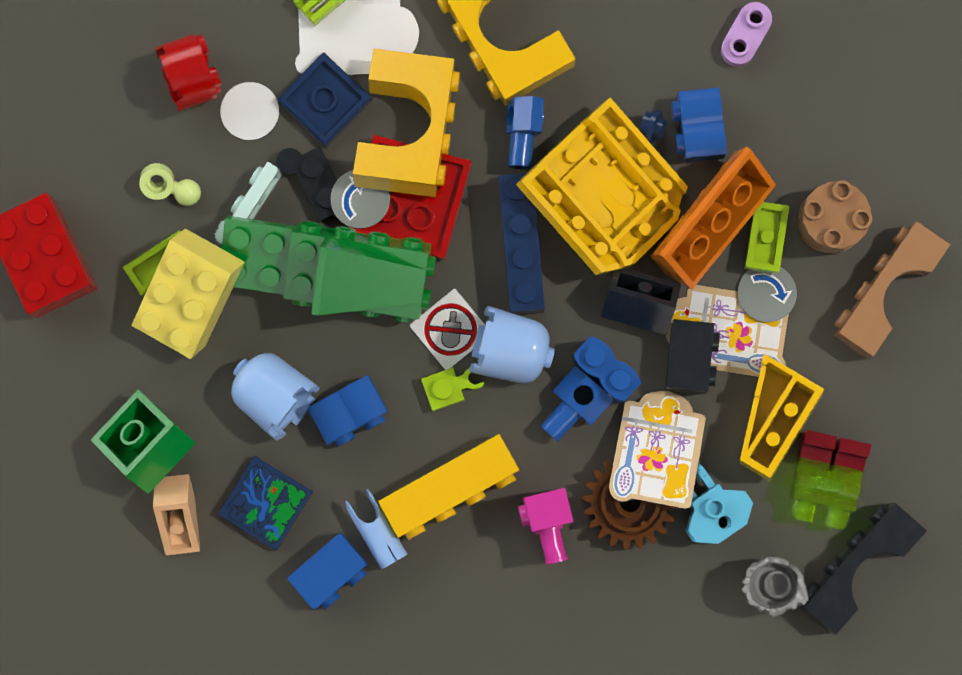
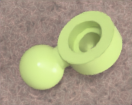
(185, 191)

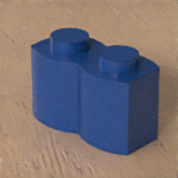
(700, 125)
(600, 364)
(348, 411)

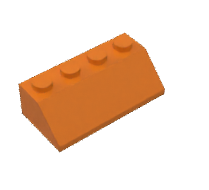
(714, 218)

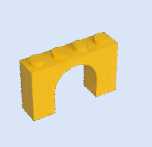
(509, 72)
(415, 166)

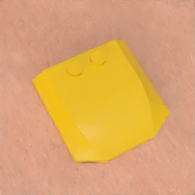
(606, 190)

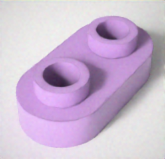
(747, 33)

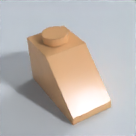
(176, 515)

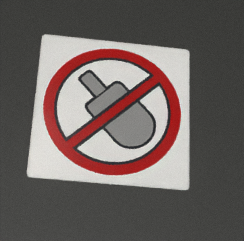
(448, 329)

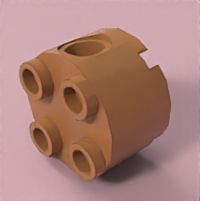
(834, 217)

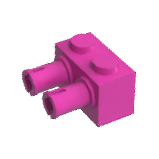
(546, 516)

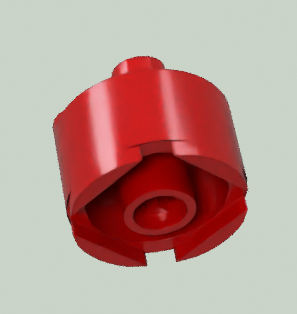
(187, 71)

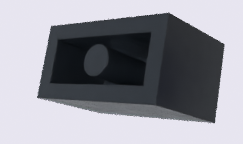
(641, 300)
(690, 356)

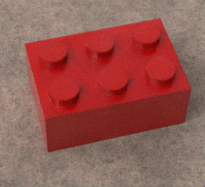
(42, 256)

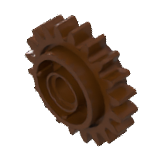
(617, 521)

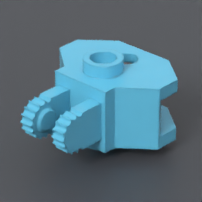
(711, 506)

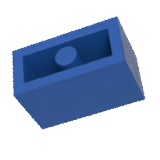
(328, 572)

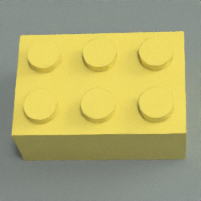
(187, 293)

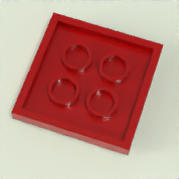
(425, 216)

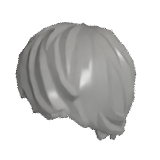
(774, 586)

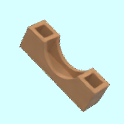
(866, 325)

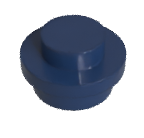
(653, 126)

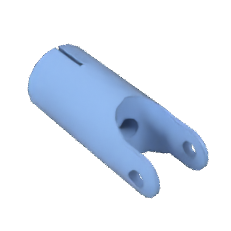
(379, 535)

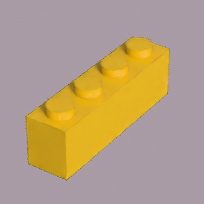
(449, 486)

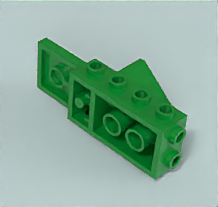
(332, 267)

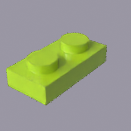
(767, 238)

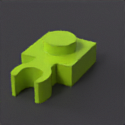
(446, 389)

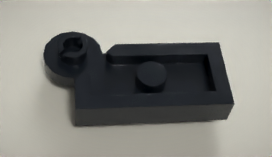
(313, 175)

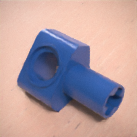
(524, 122)
(569, 410)

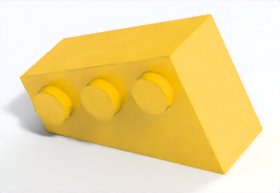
(777, 416)

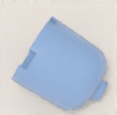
(511, 347)
(272, 393)

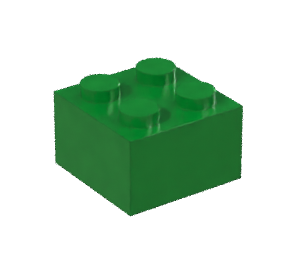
(143, 441)

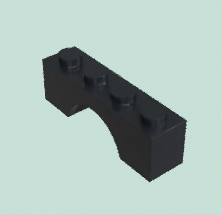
(832, 599)

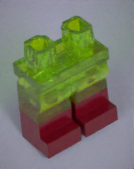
(829, 489)

